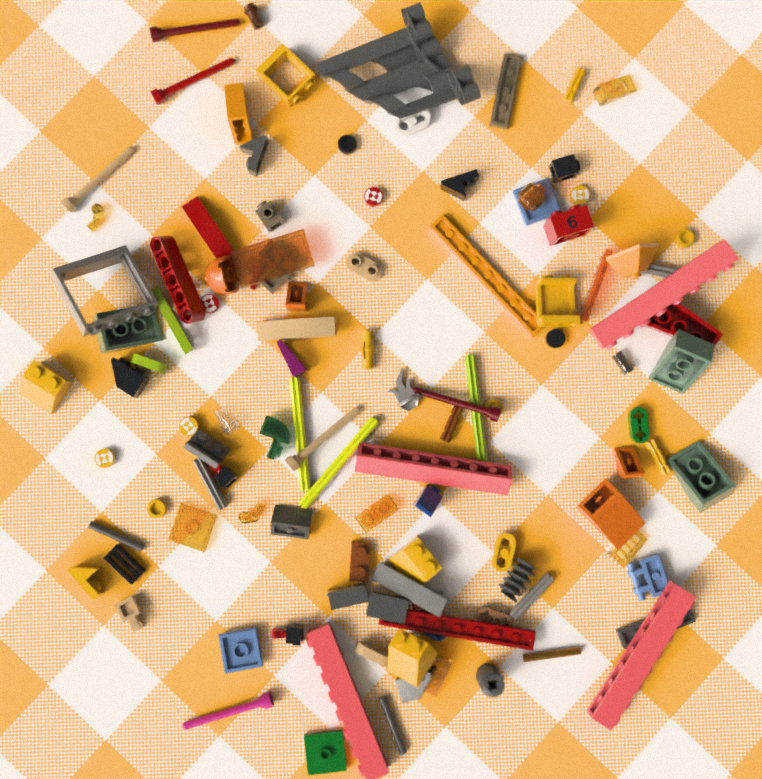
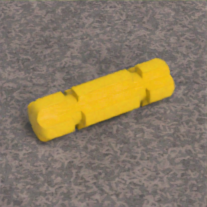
(574, 85)
(658, 457)

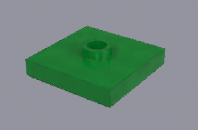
(325, 752)

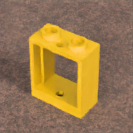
(273, 62)

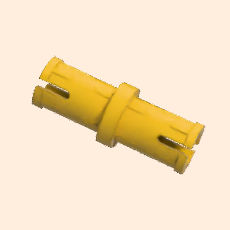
(367, 350)

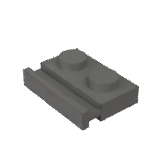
(207, 448)

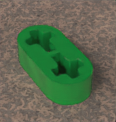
(643, 425)

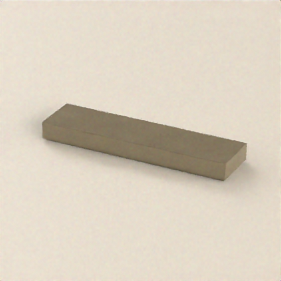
(505, 91)

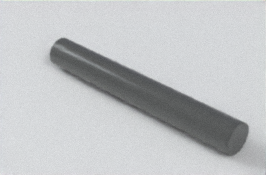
(116, 536)
(392, 724)

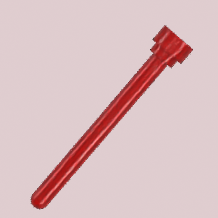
(160, 95)

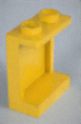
(556, 301)

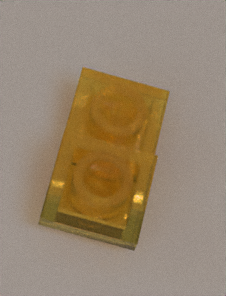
(377, 513)

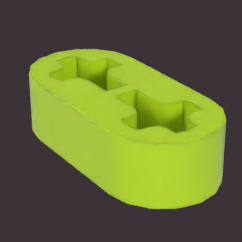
(149, 363)

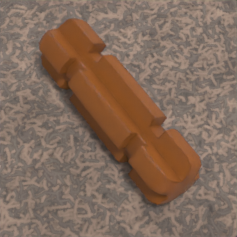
(451, 424)

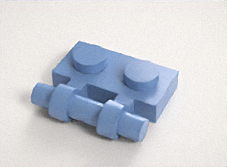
(653, 573)

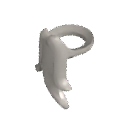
(406, 397)

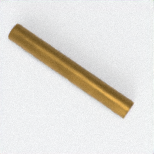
(551, 654)

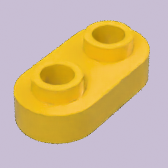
(502, 551)

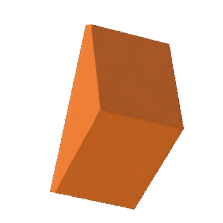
(297, 296)
(627, 463)

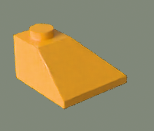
(633, 260)

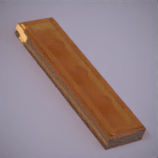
(594, 286)

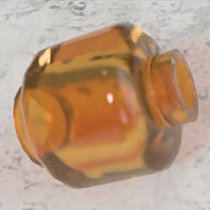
(531, 197)

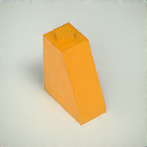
(238, 113)

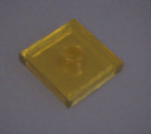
(192, 527)

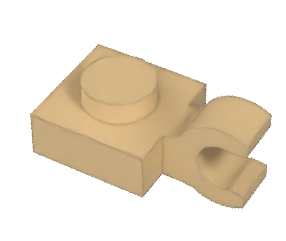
(128, 610)

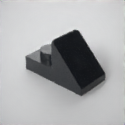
(455, 184)

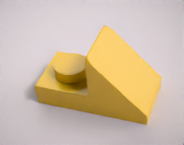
(83, 576)

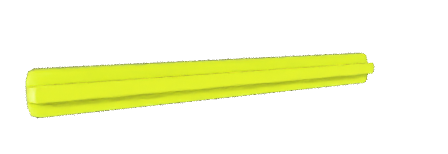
(299, 428)
(338, 463)

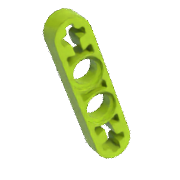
(172, 321)

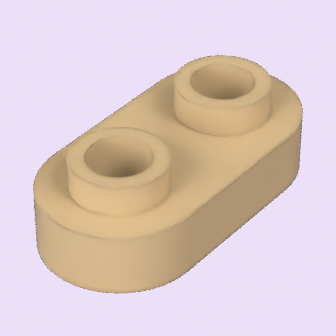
(363, 267)

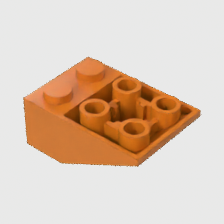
(611, 514)

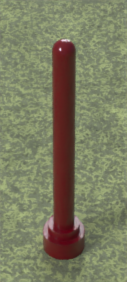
(158, 34)
(492, 412)

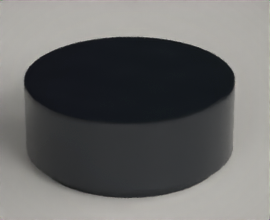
(347, 144)
(555, 338)

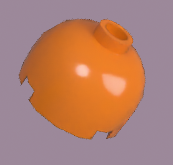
(222, 275)

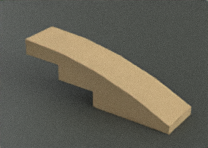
(297, 329)

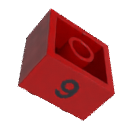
(568, 225)

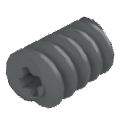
(516, 579)
(490, 680)

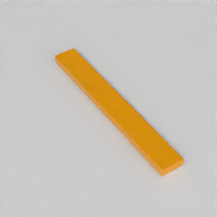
(486, 274)

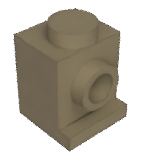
(270, 222)

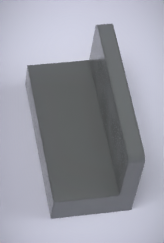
(291, 522)
(348, 595)
(387, 607)

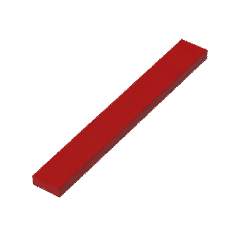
(466, 629)

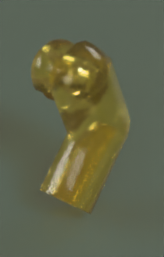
(98, 217)
(252, 516)

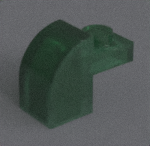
(278, 432)

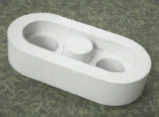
(412, 123)

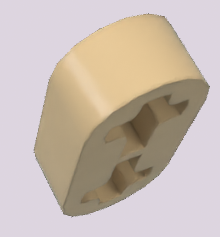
(372, 653)

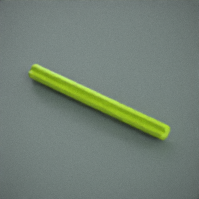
(477, 419)

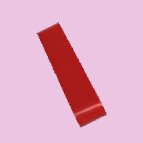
(177, 279)

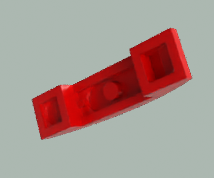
(207, 228)

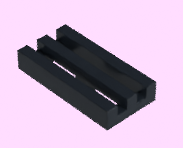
(131, 559)

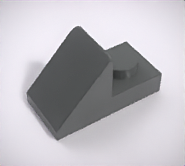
(257, 149)

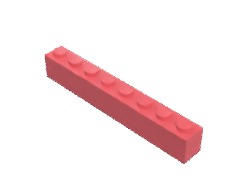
(663, 294)
(433, 468)
(641, 655)
(348, 701)

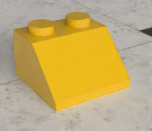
(44, 386)
(415, 561)
(410, 657)

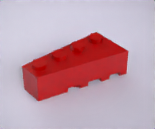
(683, 319)

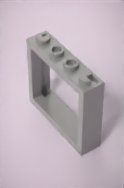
(95, 263)

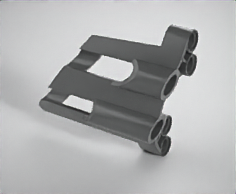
(411, 60)

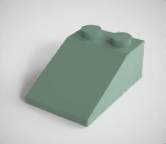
(128, 335)
(682, 361)
(701, 476)

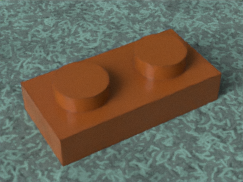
(360, 561)

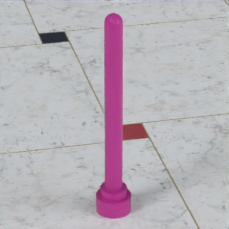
(264, 701)

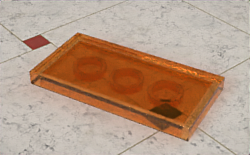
(272, 258)

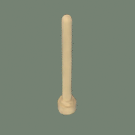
(71, 202)
(295, 460)

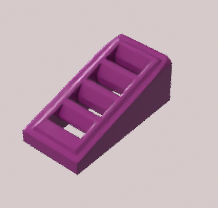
(294, 364)

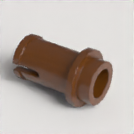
(254, 16)

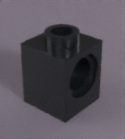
(564, 168)

